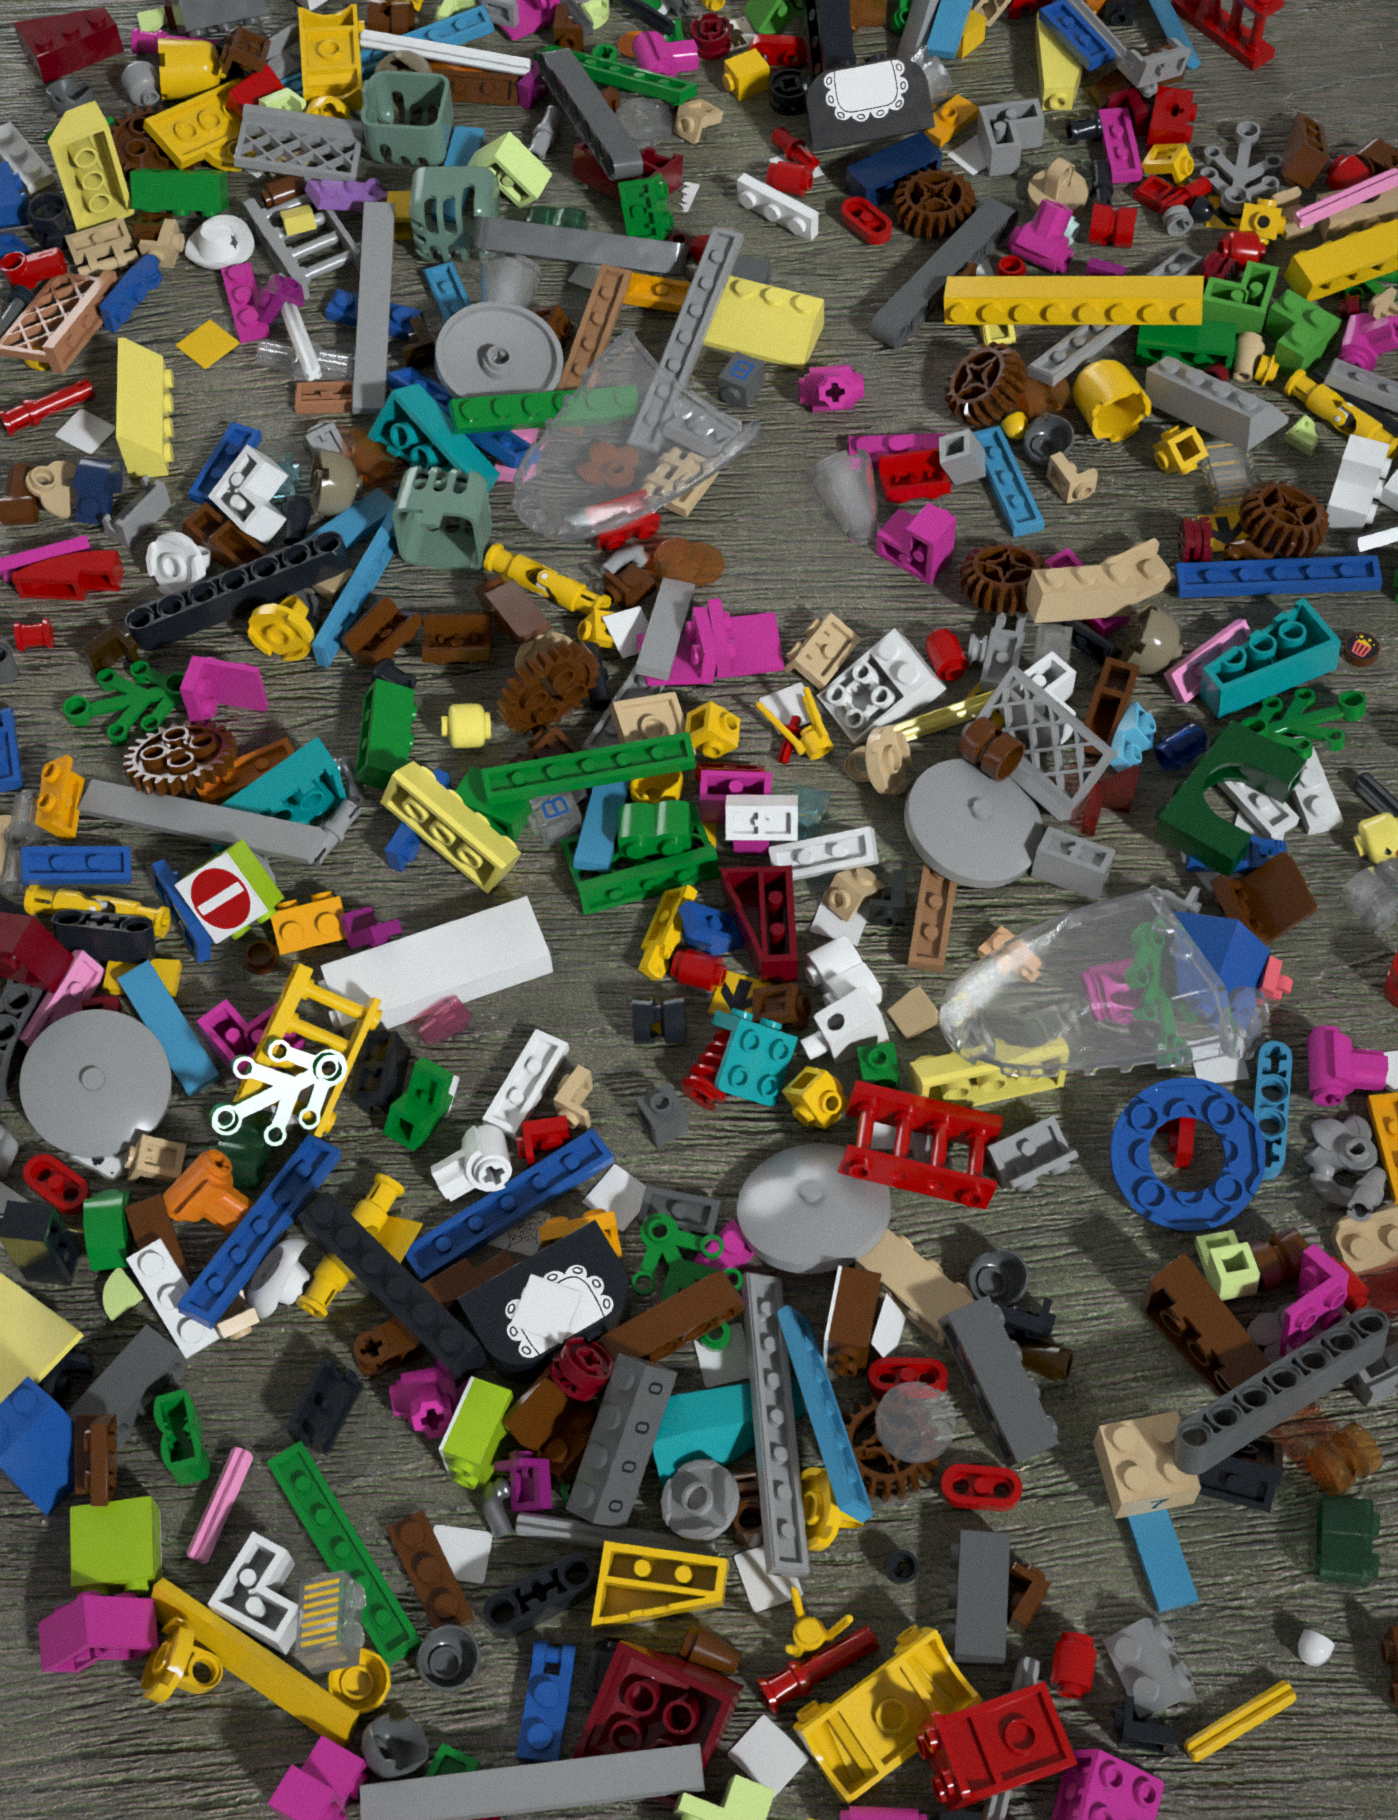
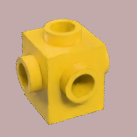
(1264, 207)
(1179, 450)
(713, 729)
(816, 1097)

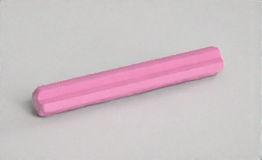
(1346, 198)

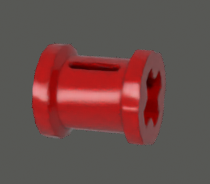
(34, 635)

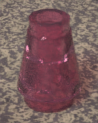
(445, 1021)

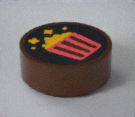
(1361, 649)

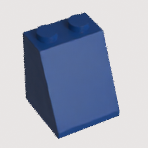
(1228, 947)
(37, 1446)

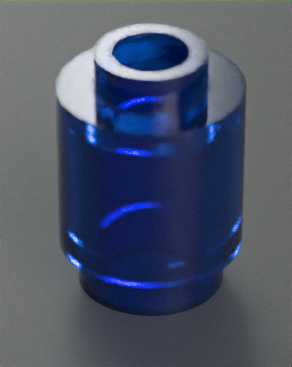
(1181, 746)

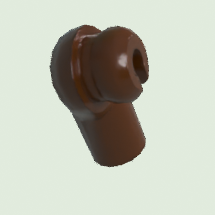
(1245, 548)

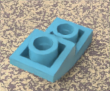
(1132, 737)

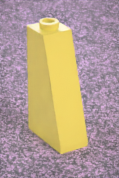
(1057, 70)

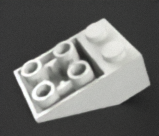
(881, 688)

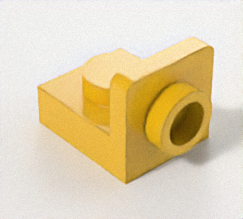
(1169, 159)
(594, 629)

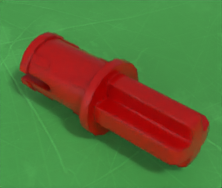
(794, 148)
(1186, 194)

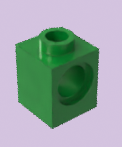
(878, 1065)

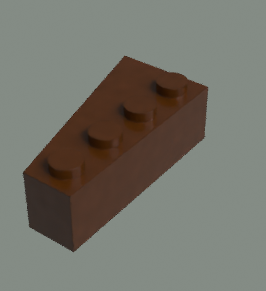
(1201, 1326)

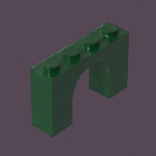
(1234, 756)

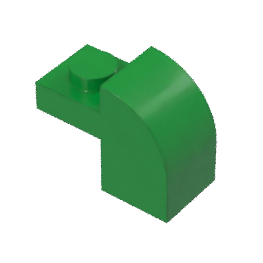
(422, 1107)
(108, 1229)

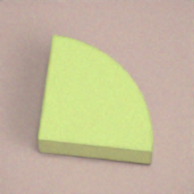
(597, 11)
(152, 20)
(1303, 435)
(119, 1294)

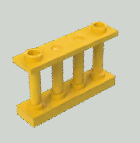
(286, 1020)

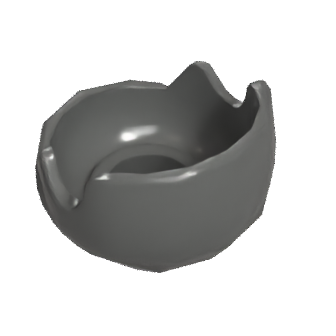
(67, 94)
(1048, 438)
(1000, 1275)
(448, 1658)
(394, 1747)

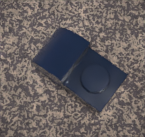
(95, 483)

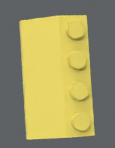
(89, 168)
(766, 323)
(144, 410)
(450, 825)
(966, 1085)

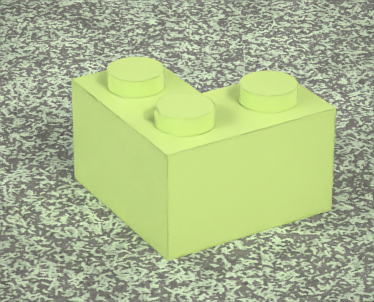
(517, 169)

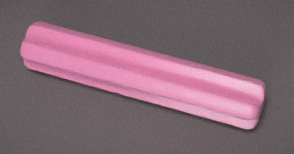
(219, 1505)

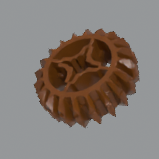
(934, 195)
(985, 384)
(1283, 518)
(999, 577)
(873, 1453)

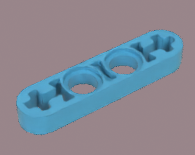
(1273, 1109)

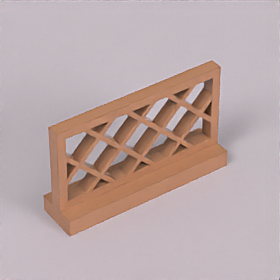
(74, 327)

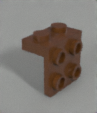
(1267, 899)

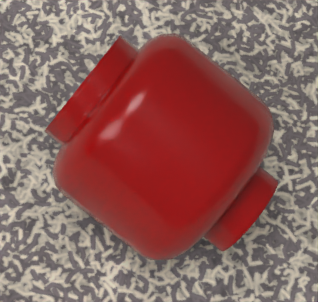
(1346, 172)
(1243, 247)

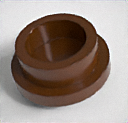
(260, 957)

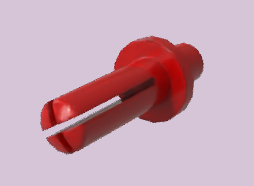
(787, 747)

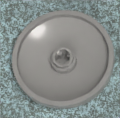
(497, 351)
(972, 824)
(95, 1083)
(807, 1214)

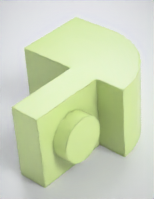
(1228, 1264)
(740, 1801)

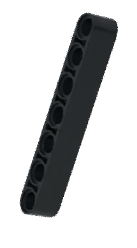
(238, 590)

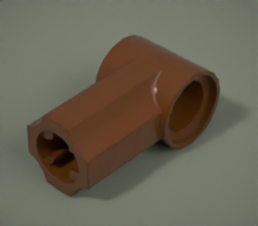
(18, 504)

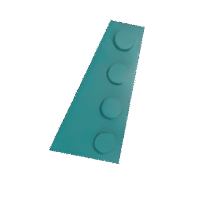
(424, 436)
(1271, 661)
(294, 790)

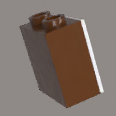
(851, 1321)

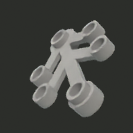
(1235, 196)

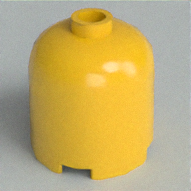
(188, 68)
(1110, 400)

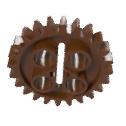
(137, 147)
(568, 670)
(180, 758)

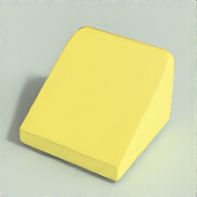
(298, 220)
(998, 334)

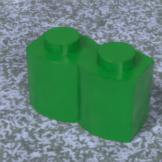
(654, 829)
(181, 1439)

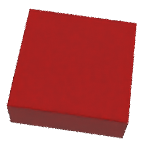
(1152, 192)

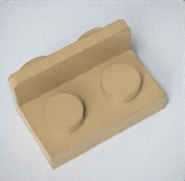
(1147, 567)
(823, 650)
(1370, 1243)

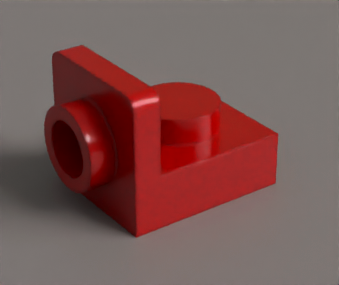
(542, 1134)
(1180, 1140)

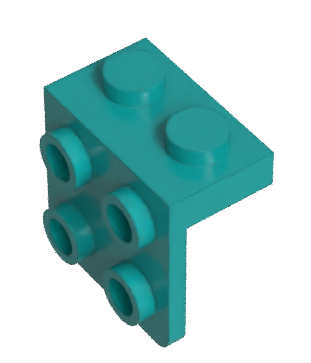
(754, 1057)

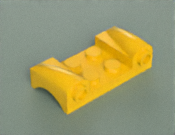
(332, 55)
(877, 1720)

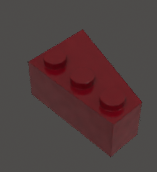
(68, 41)
(591, 173)
(765, 917)
(31, 953)

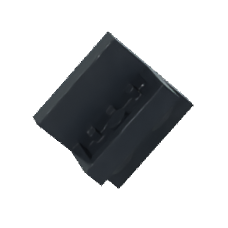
(1246, 1475)

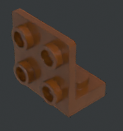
(552, 1426)

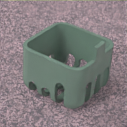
(407, 140)
(443, 184)
(429, 508)

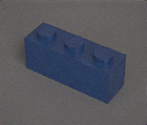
(880, 173)

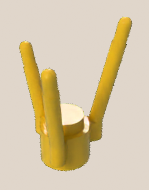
(815, 737)
(809, 1632)

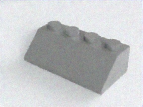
(1211, 404)

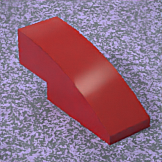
(70, 576)

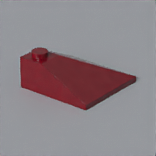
(656, 1704)

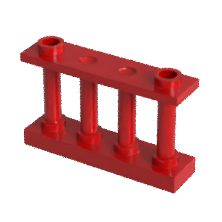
(1228, 30)
(926, 1116)

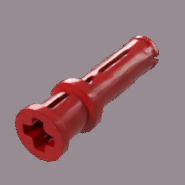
(34, 411)
(801, 1676)

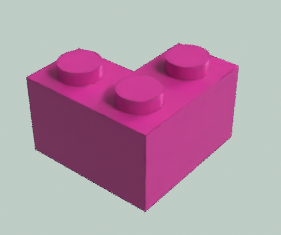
(918, 542)
(712, 800)
(231, 1035)
(97, 1630)
(322, 1785)

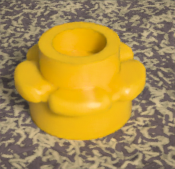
(1266, 369)

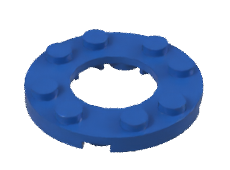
(1228, 1118)

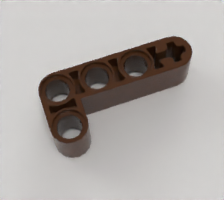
(676, 1320)

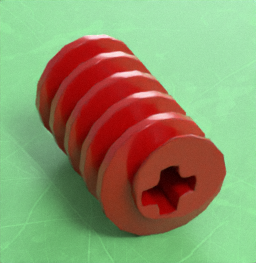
(700, 1082)

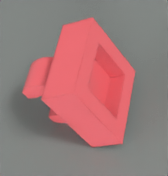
(1272, 982)

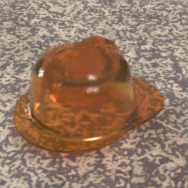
(371, 457)
(685, 562)

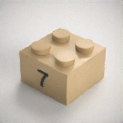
(1140, 1465)

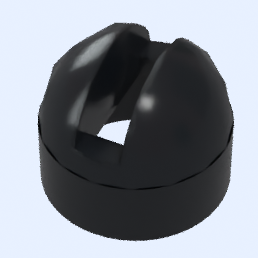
(1202, 210)
(907, 1573)

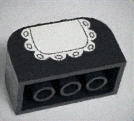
(867, 102)
(578, 1261)

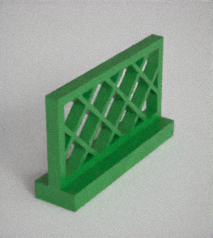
(647, 876)

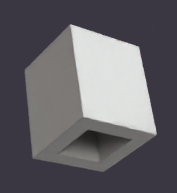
(962, 456)

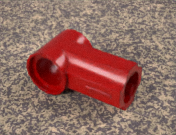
(33, 268)

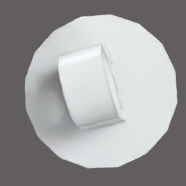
(176, 562)

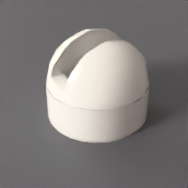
(1314, 1648)

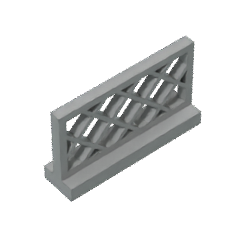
(302, 132)
(1029, 774)

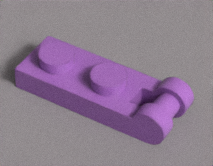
(344, 195)

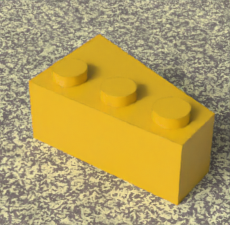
(655, 1584)

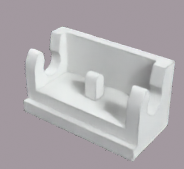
(762, 817)

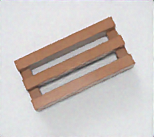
(326, 401)

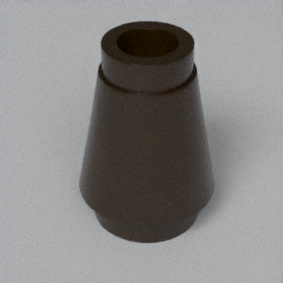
(1047, 1359)

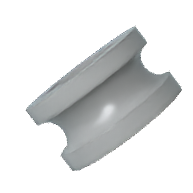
(1177, 220)
(977, 649)

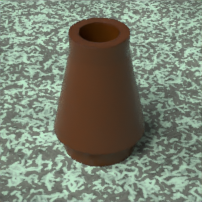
(709, 1650)

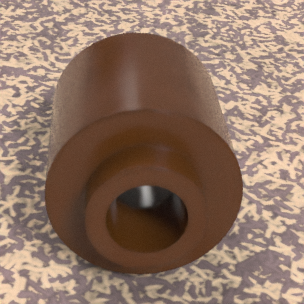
(282, 190)

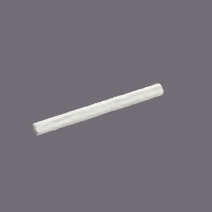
(446, 52)
(300, 340)

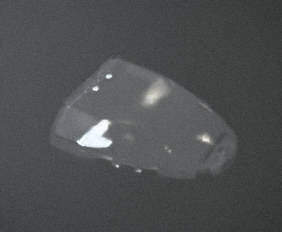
(622, 448)
(1091, 994)

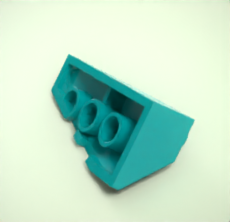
(708, 1426)

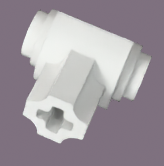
(479, 1164)

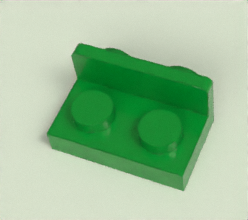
(646, 207)

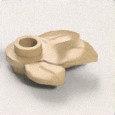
(58, 491)

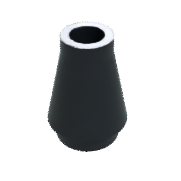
(298, 515)

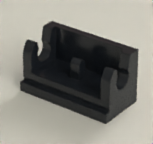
(379, 1071)
(324, 1407)

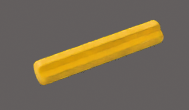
(1239, 1721)

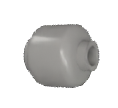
(141, 83)

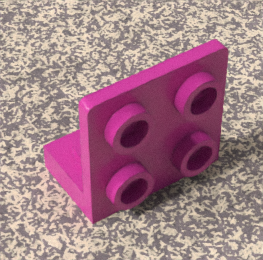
(532, 17)
(745, 642)
(695, 654)
(220, 682)
(1319, 1298)
(1106, 1790)

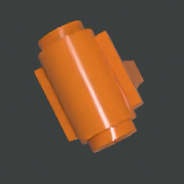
(207, 1192)

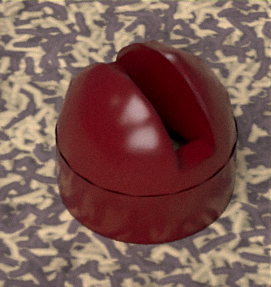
(1218, 371)

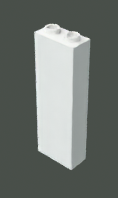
(447, 961)

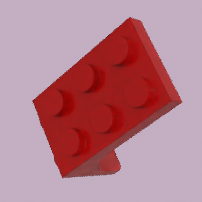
(994, 1746)

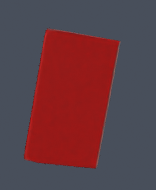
(252, 89)

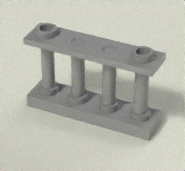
(287, 257)

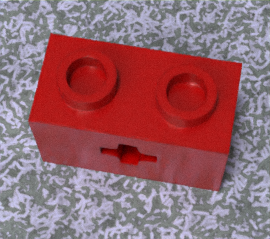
(1171, 117)

